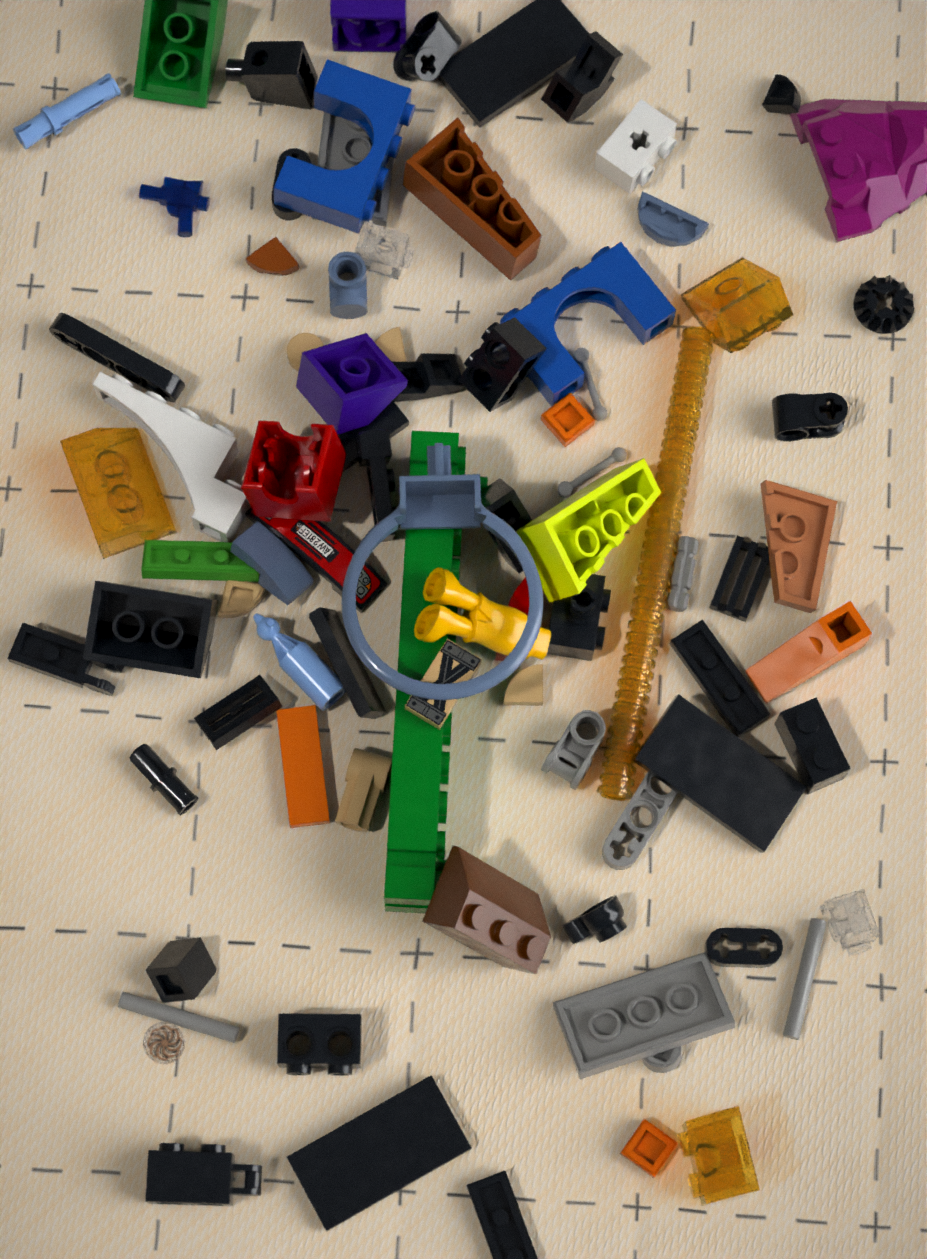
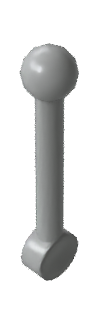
(581, 357)
(566, 488)

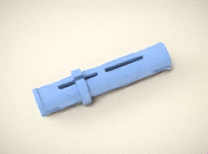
(59, 115)

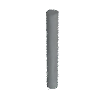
(804, 978)
(178, 1017)

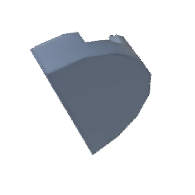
(667, 223)

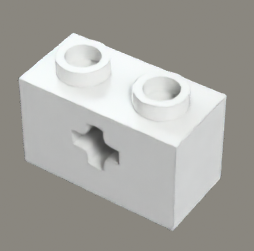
(636, 146)

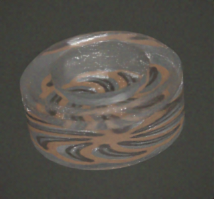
(164, 1043)

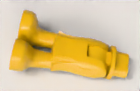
(481, 622)

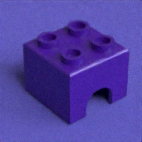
(368, 25)

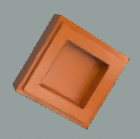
(567, 419)
(648, 1148)

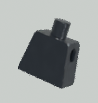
(276, 73)

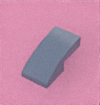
(278, 567)

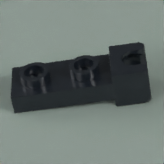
(374, 453)

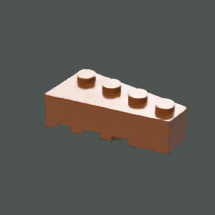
(471, 199)

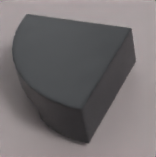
(782, 96)

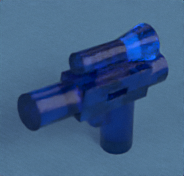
(180, 199)

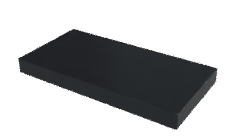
(513, 59)
(719, 773)
(378, 1153)

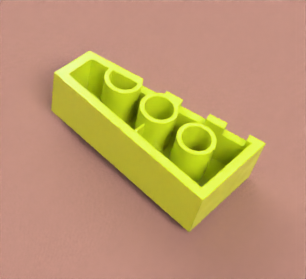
(581, 530)

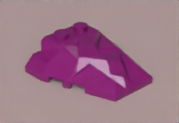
(867, 157)

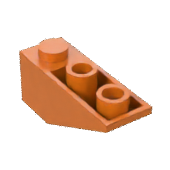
(810, 652)

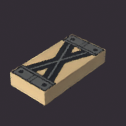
(450, 665)

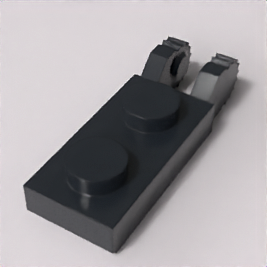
(58, 659)

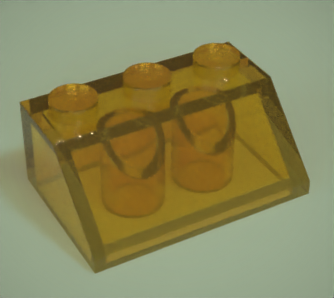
(117, 488)

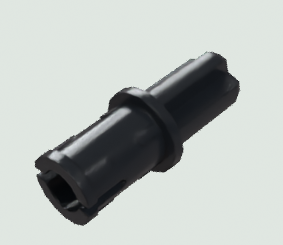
(163, 779)

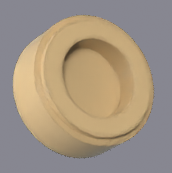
(301, 343)

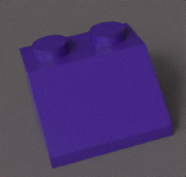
(349, 382)

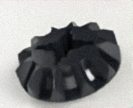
(885, 320)

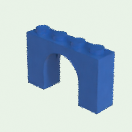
(347, 194)
(610, 280)

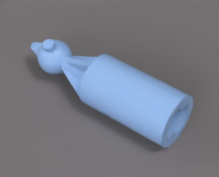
(302, 664)

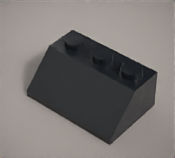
(150, 629)

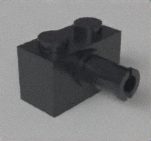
(576, 621)

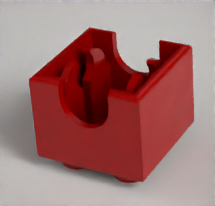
(294, 473)

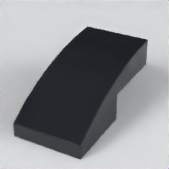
(429, 376)

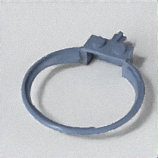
(441, 503)

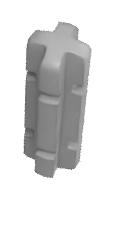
(682, 574)

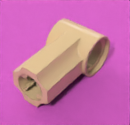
(365, 780)

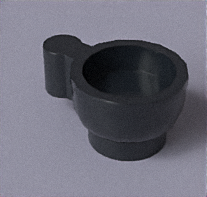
(602, 920)

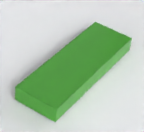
(194, 561)

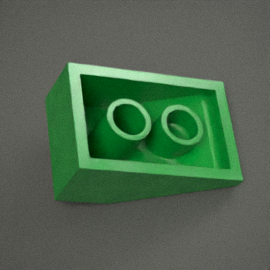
(179, 50)

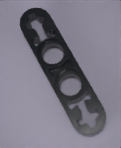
(116, 357)

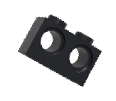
(501, 363)
(320, 1030)

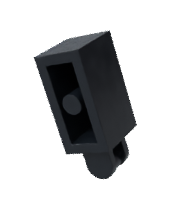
(197, 1177)

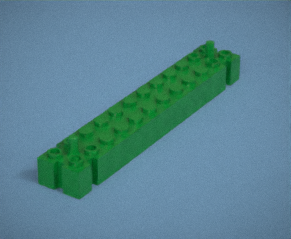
(418, 762)

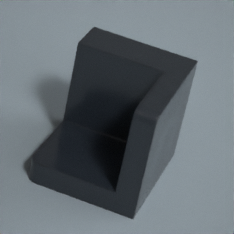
(181, 970)

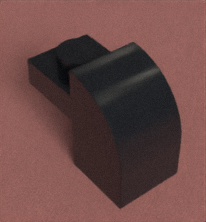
(585, 80)

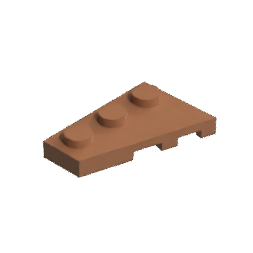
(797, 542)

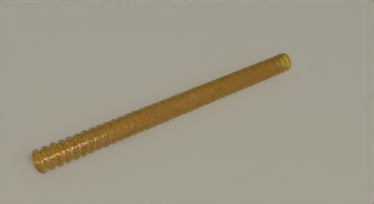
(656, 563)

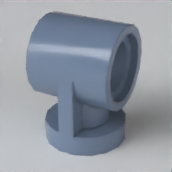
(347, 298)

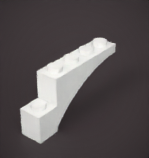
(194, 448)

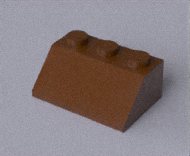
(489, 913)

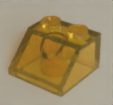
(739, 304)
(718, 1157)

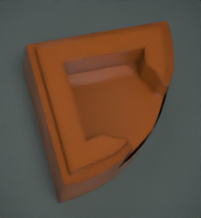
(273, 259)

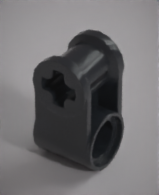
(426, 49)
(803, 417)

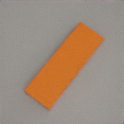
(303, 766)

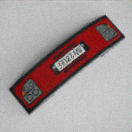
(324, 553)

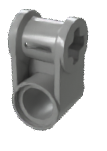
(572, 754)

